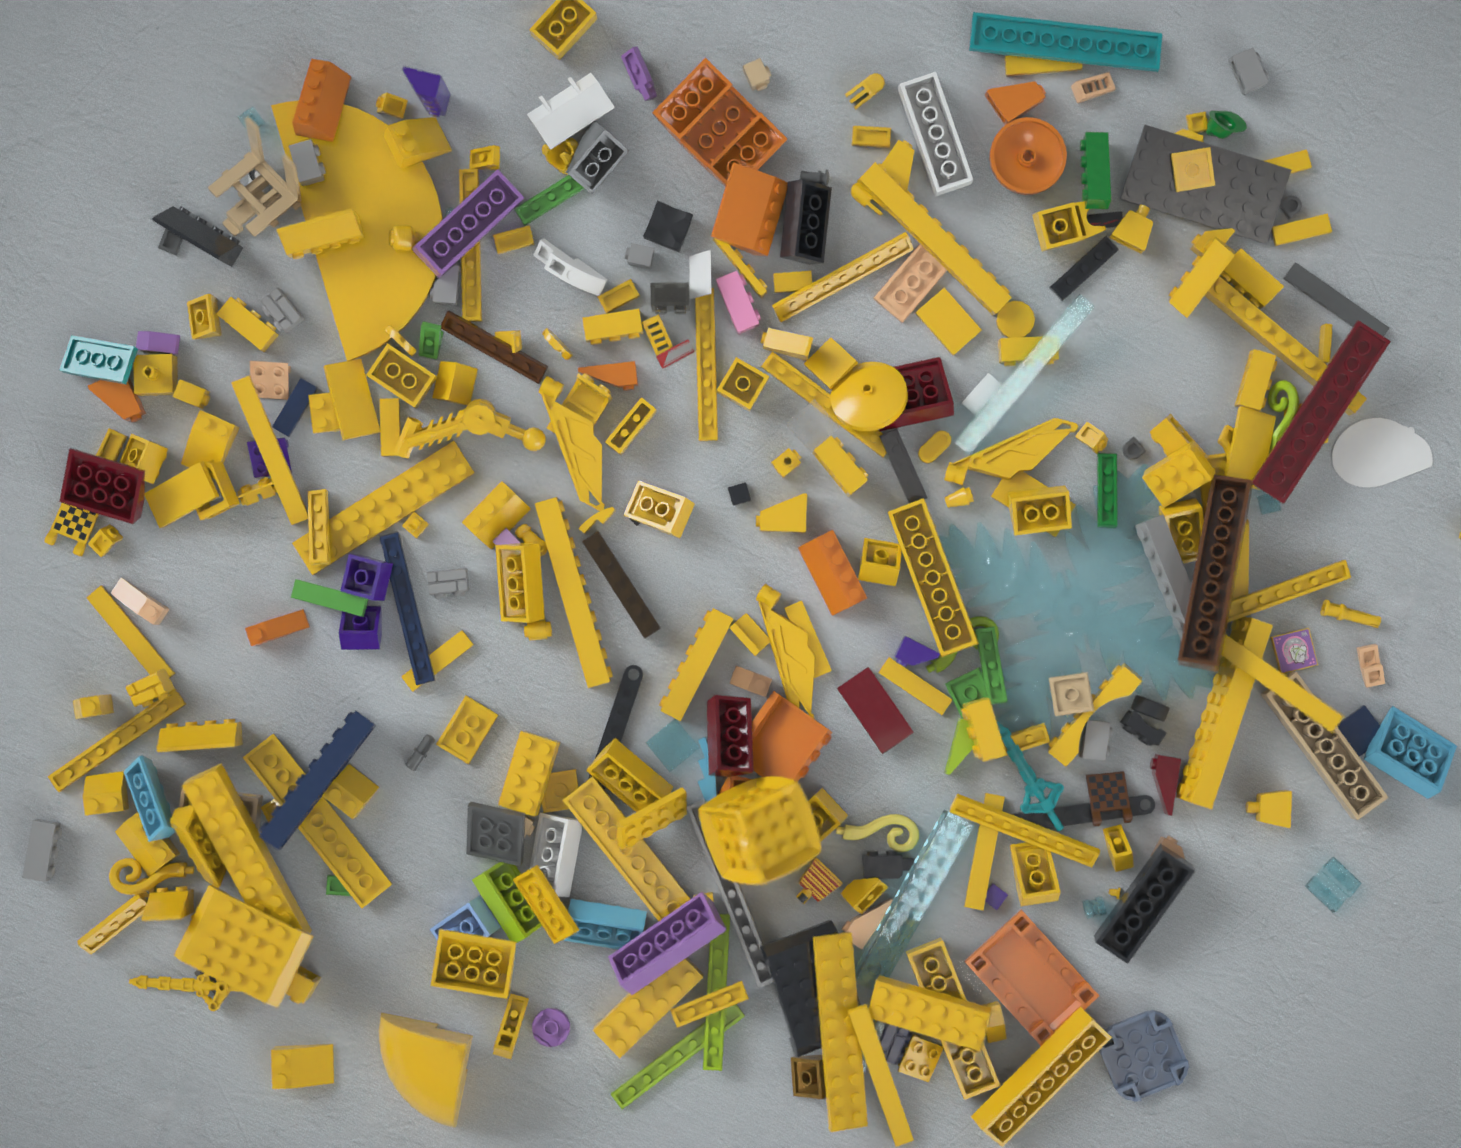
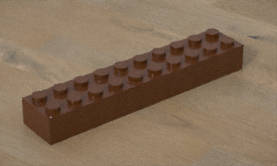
(1215, 573)

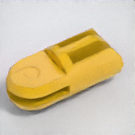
(870, 86)
(864, 197)

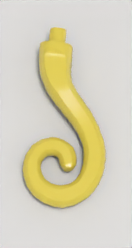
(853, 832)

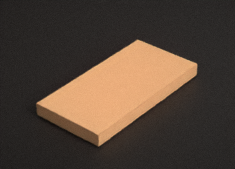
(910, 283)

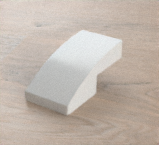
(981, 394)

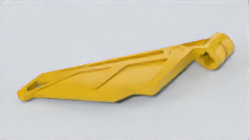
(578, 444)
(1013, 454)
(790, 649)

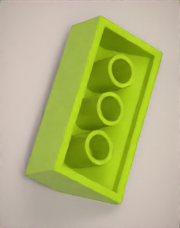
(506, 901)

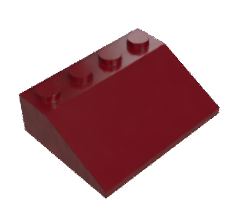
(927, 393)
(103, 486)

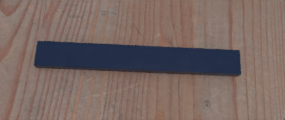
(407, 609)

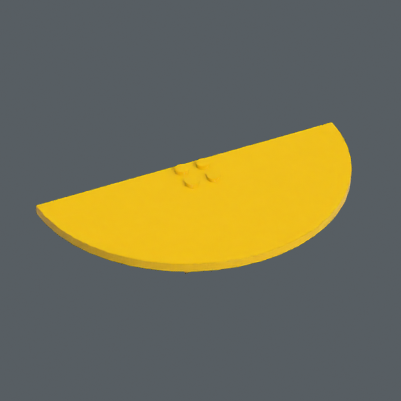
(368, 280)

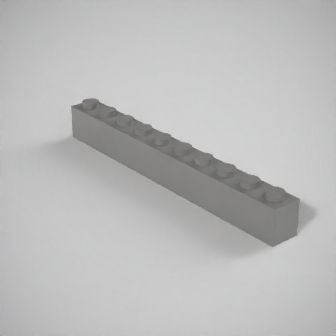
(736, 907)

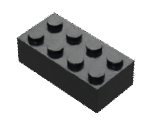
(805, 222)

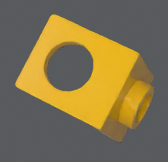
(511, 337)

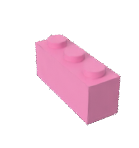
(738, 302)

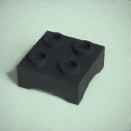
(668, 226)
(1135, 725)

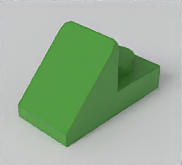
(430, 340)

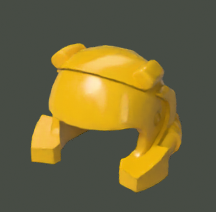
(561, 155)

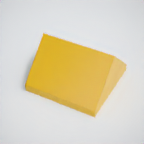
(203, 317)
(455, 383)

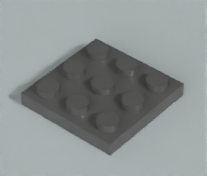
(495, 833)

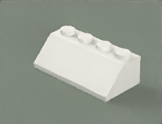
(557, 850)

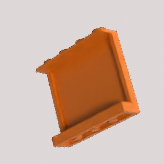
(785, 739)

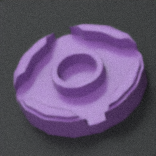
(551, 1027)

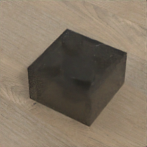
(670, 297)

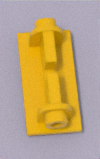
(249, 493)

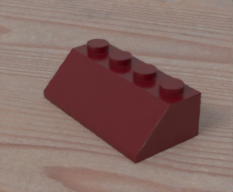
(729, 736)

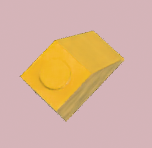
(900, 162)
(787, 343)
(785, 516)
(93, 706)

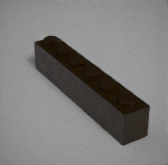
(621, 584)

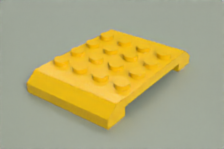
(243, 946)

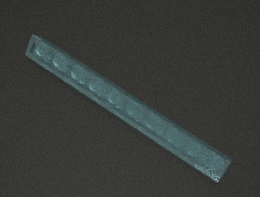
(1024, 374)

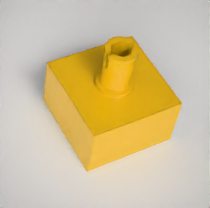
(155, 374)

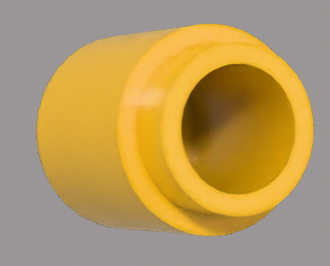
(538, 630)

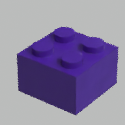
(366, 577)

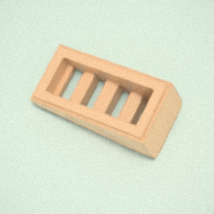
(1082, 92)

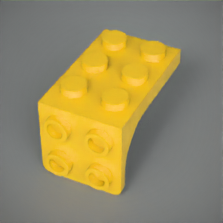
(586, 399)

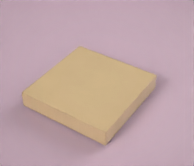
(1071, 694)

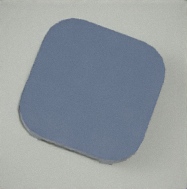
(1144, 1055)

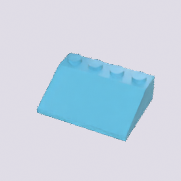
(1411, 753)

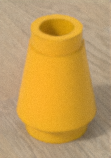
(959, 498)

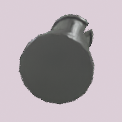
(816, 177)

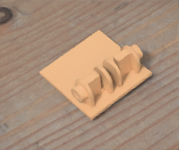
(270, 379)

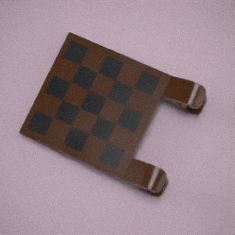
(1108, 793)

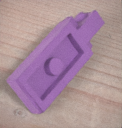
(639, 73)

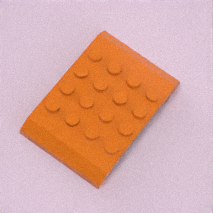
(1031, 977)

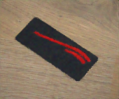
(1105, 219)

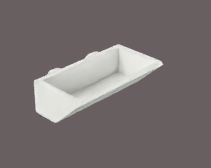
(570, 110)

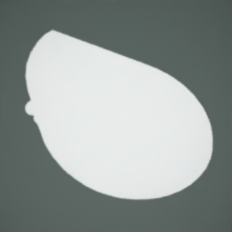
(1379, 453)

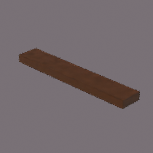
(493, 347)

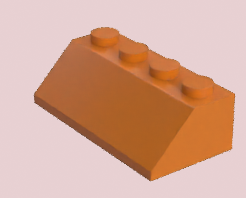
(321, 101)
(832, 572)

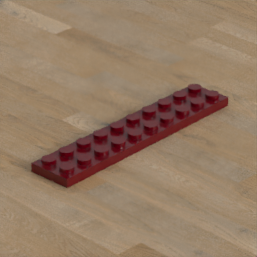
(1320, 412)

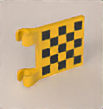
(74, 524)

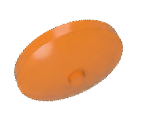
(1028, 156)

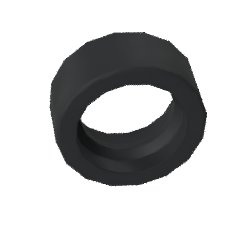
(1150, 708)

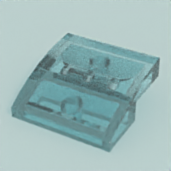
(1333, 884)

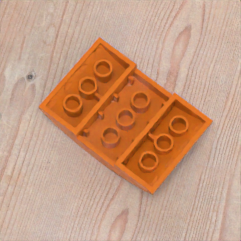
(717, 123)

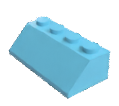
(149, 798)
(605, 924)

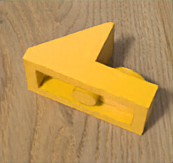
(485, 158)

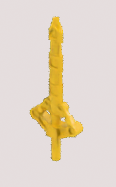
(201, 986)

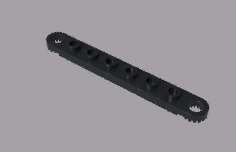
(621, 710)
(1082, 813)

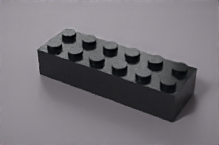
(1144, 903)

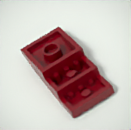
(875, 710)

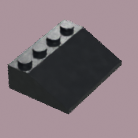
(199, 234)

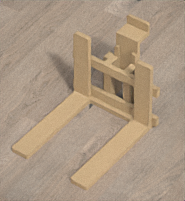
(253, 200)

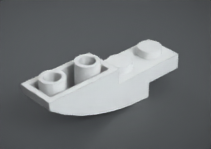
(569, 270)

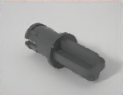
(420, 752)

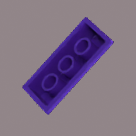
(430, 90)

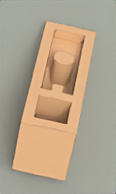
(140, 602)
(864, 925)

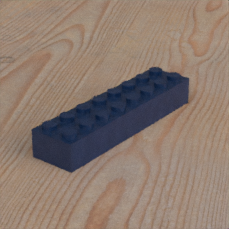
(317, 780)

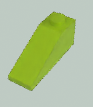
(960, 746)

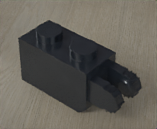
(885, 865)

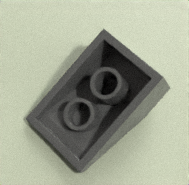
(595, 157)

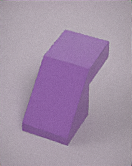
(158, 342)

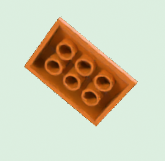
(750, 210)

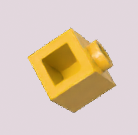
(786, 462)

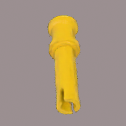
(1342, 612)

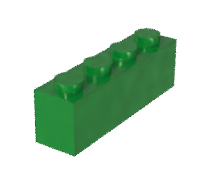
(1096, 170)

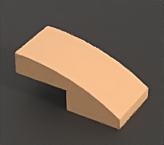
(1370, 665)

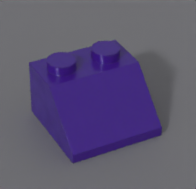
(361, 632)
(913, 653)

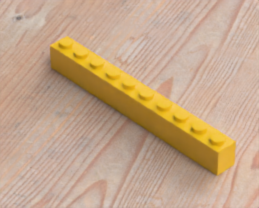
(934, 238)
(1271, 335)
(572, 591)

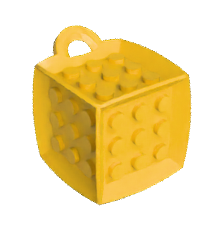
(760, 830)

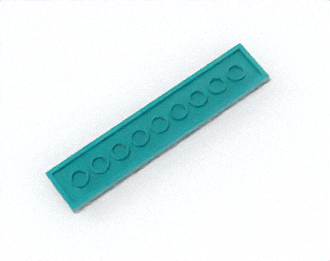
(1065, 42)

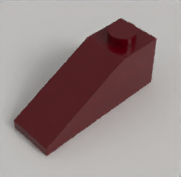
(1166, 774)

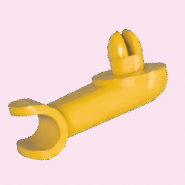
(529, 536)

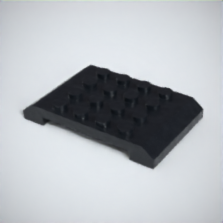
(794, 978)

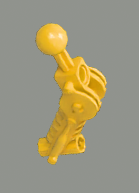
(477, 417)

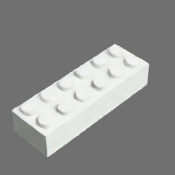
(935, 134)

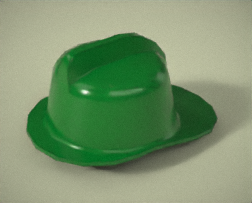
(1224, 124)

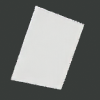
(700, 274)

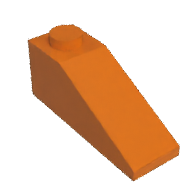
(618, 374)
(277, 628)

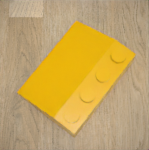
(473, 963)

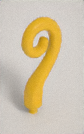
(175, 869)

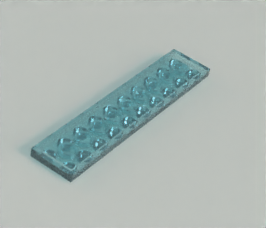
(913, 899)

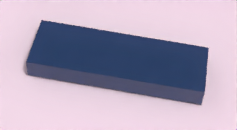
(294, 407)

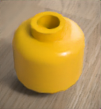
(402, 238)

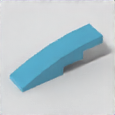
(708, 783)

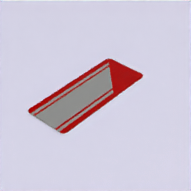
(675, 353)

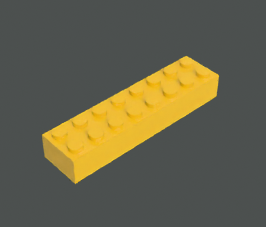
(933, 577)
(936, 972)
(1041, 1077)

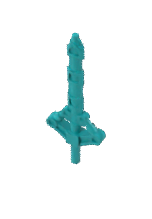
(1035, 786)

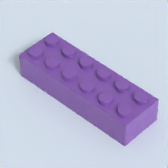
(468, 223)
(666, 943)

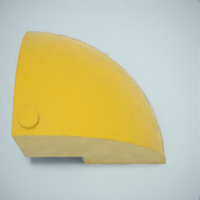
(425, 1065)

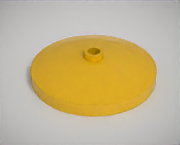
(869, 396)

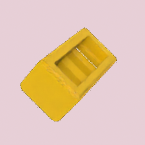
(650, 321)

